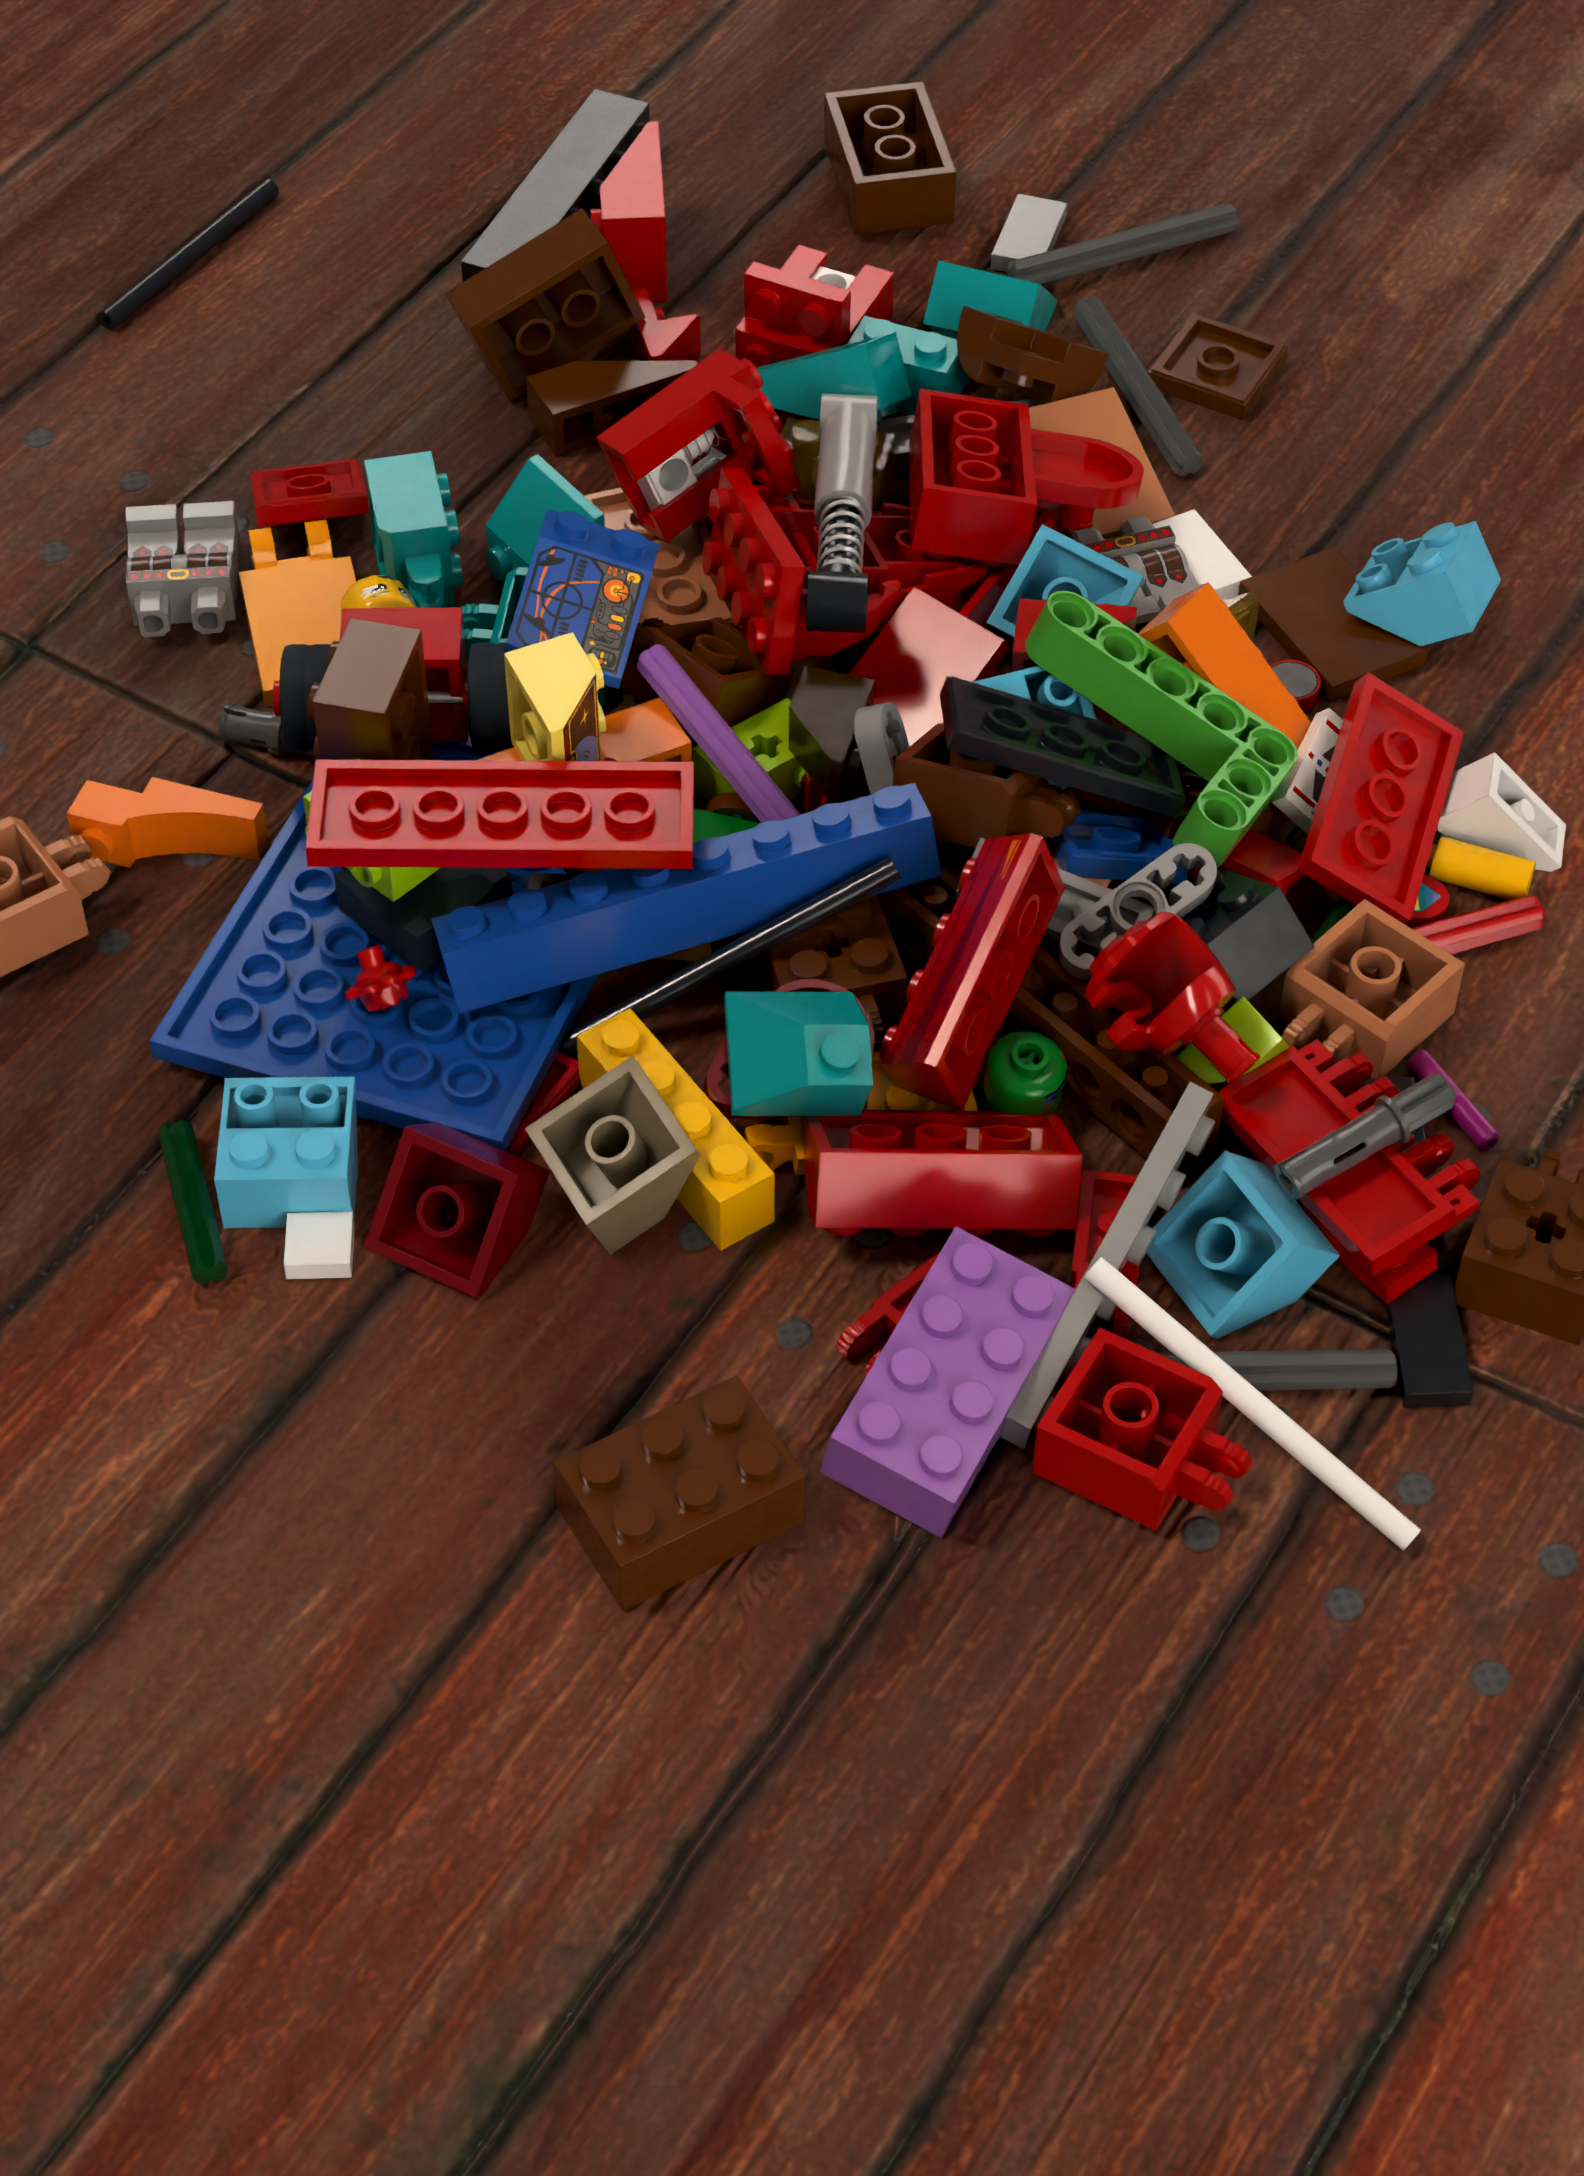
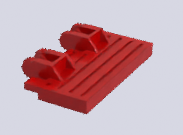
(1380, 1204)

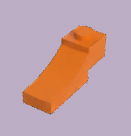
(166, 821)

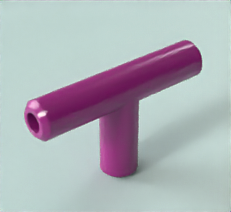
(1464, 1111)

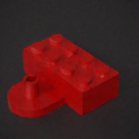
(984, 468)

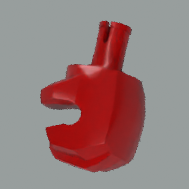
(1168, 994)

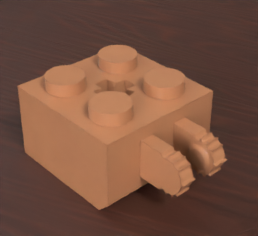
(42, 893)
(1370, 990)

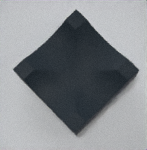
(407, 922)

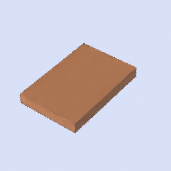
(1104, 418)

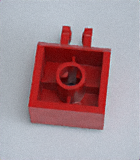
(1134, 1431)

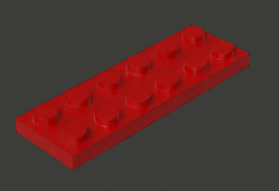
(501, 814)

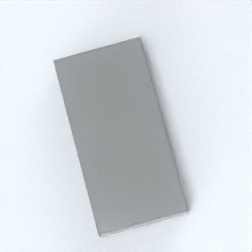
(1029, 230)

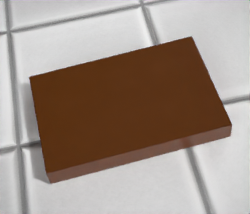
(1308, 618)

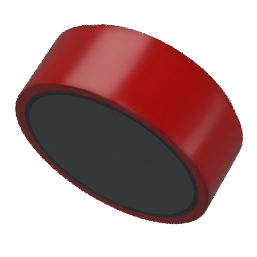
(1300, 681)

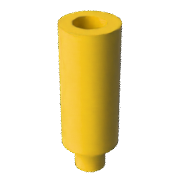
(1480, 868)

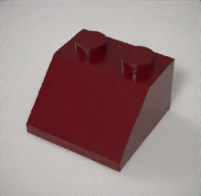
(454, 1207)

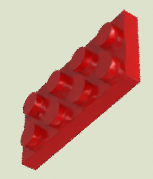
(754, 570)
(1381, 799)

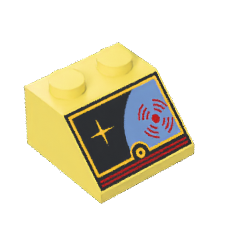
(555, 701)

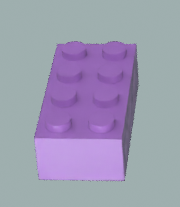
(945, 1382)

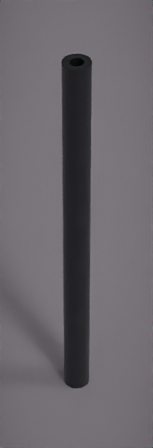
(746, 947)

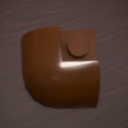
(1025, 358)

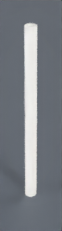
(1253, 1404)

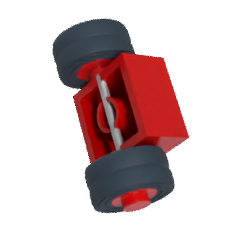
(454, 690)

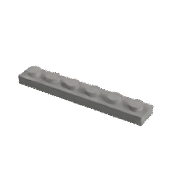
(1125, 1241)

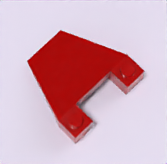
(887, 560)

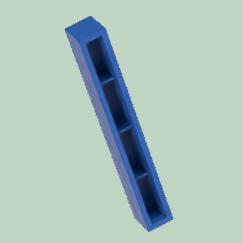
(642, 914)

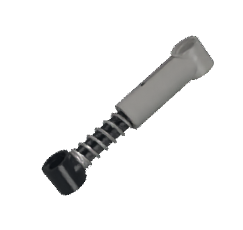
(842, 512)

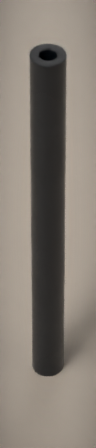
(188, 254)

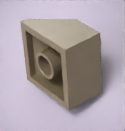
(617, 1153)

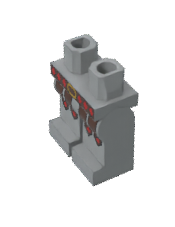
(1150, 553)
(177, 586)

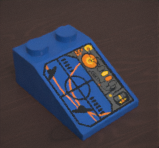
(585, 584)

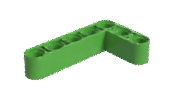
(1172, 709)

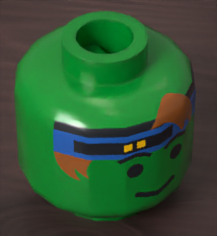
(1024, 1074)

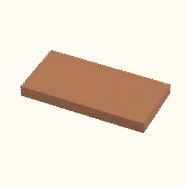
(677, 585)

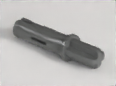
(1382, 1126)

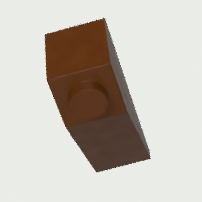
(587, 397)

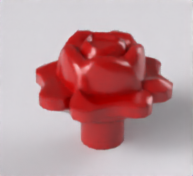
(380, 981)

